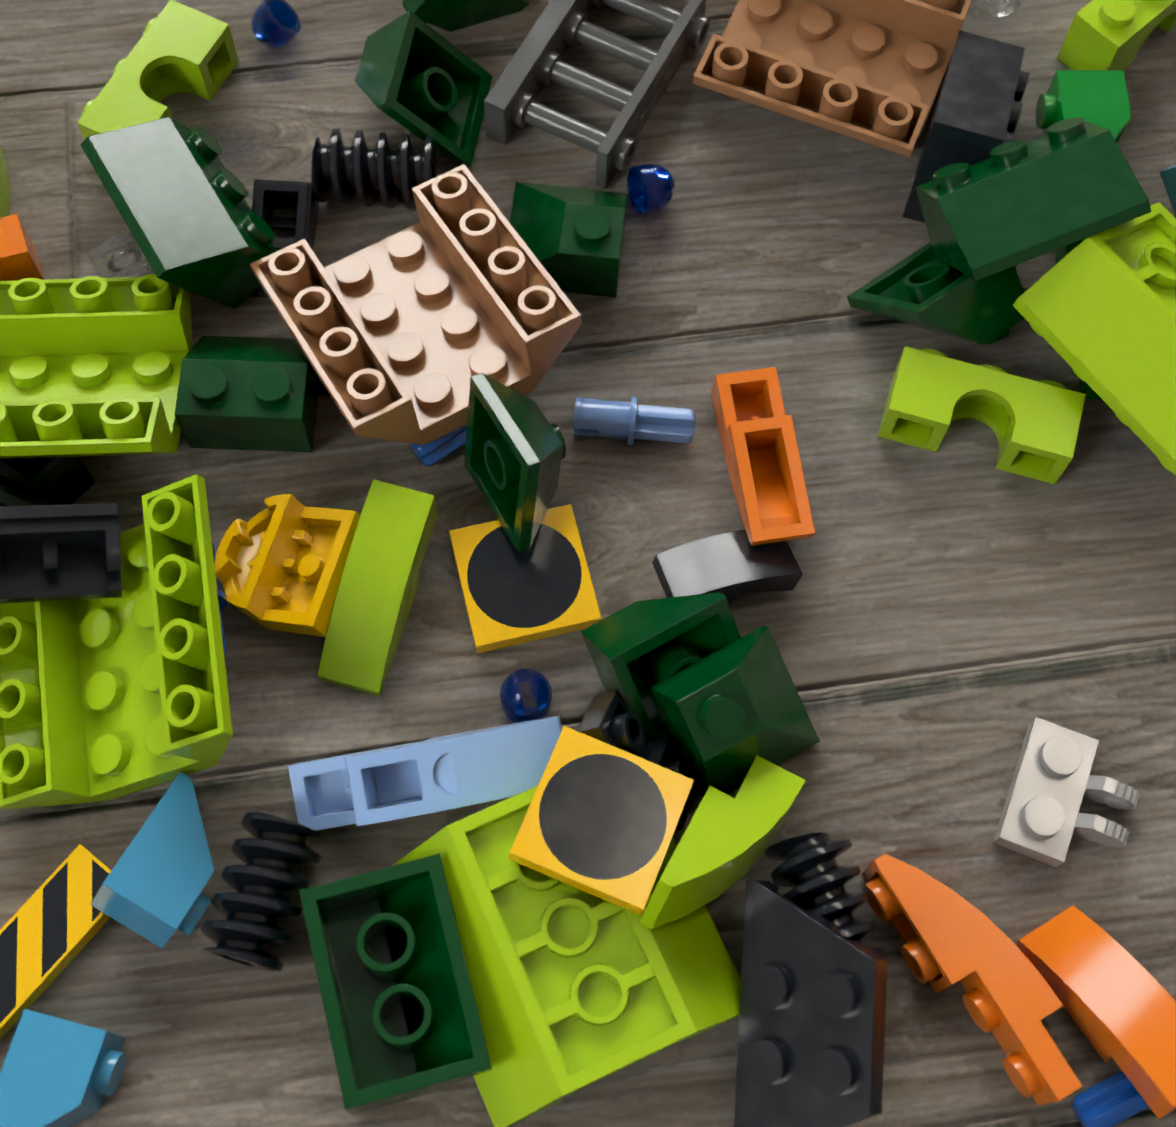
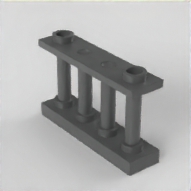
(540, 63)

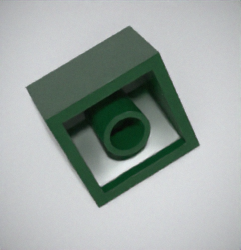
(247, 395)

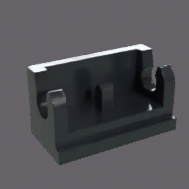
(59, 552)

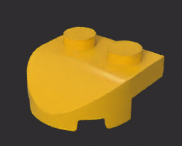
(286, 564)

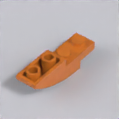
(956, 942)

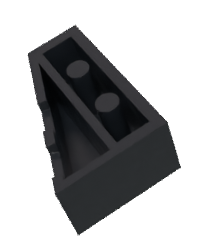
(973, 109)

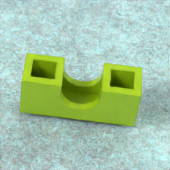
(1112, 31)
(175, 55)
(1031, 418)

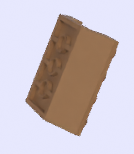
(838, 63)
(423, 313)

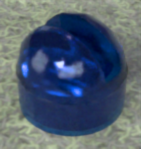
(275, 23)
(649, 187)
(512, 700)

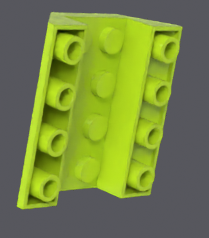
(1115, 322)
(91, 366)
(122, 686)
(565, 976)

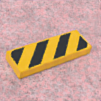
(49, 933)

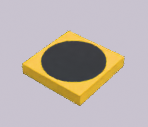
(525, 593)
(601, 820)

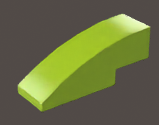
(377, 587)
(723, 842)

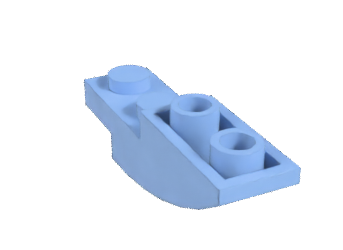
(423, 775)

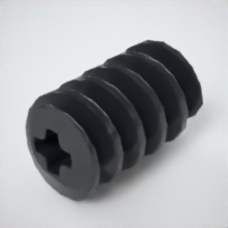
(370, 169)
(820, 882)
(260, 891)

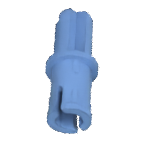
(632, 421)

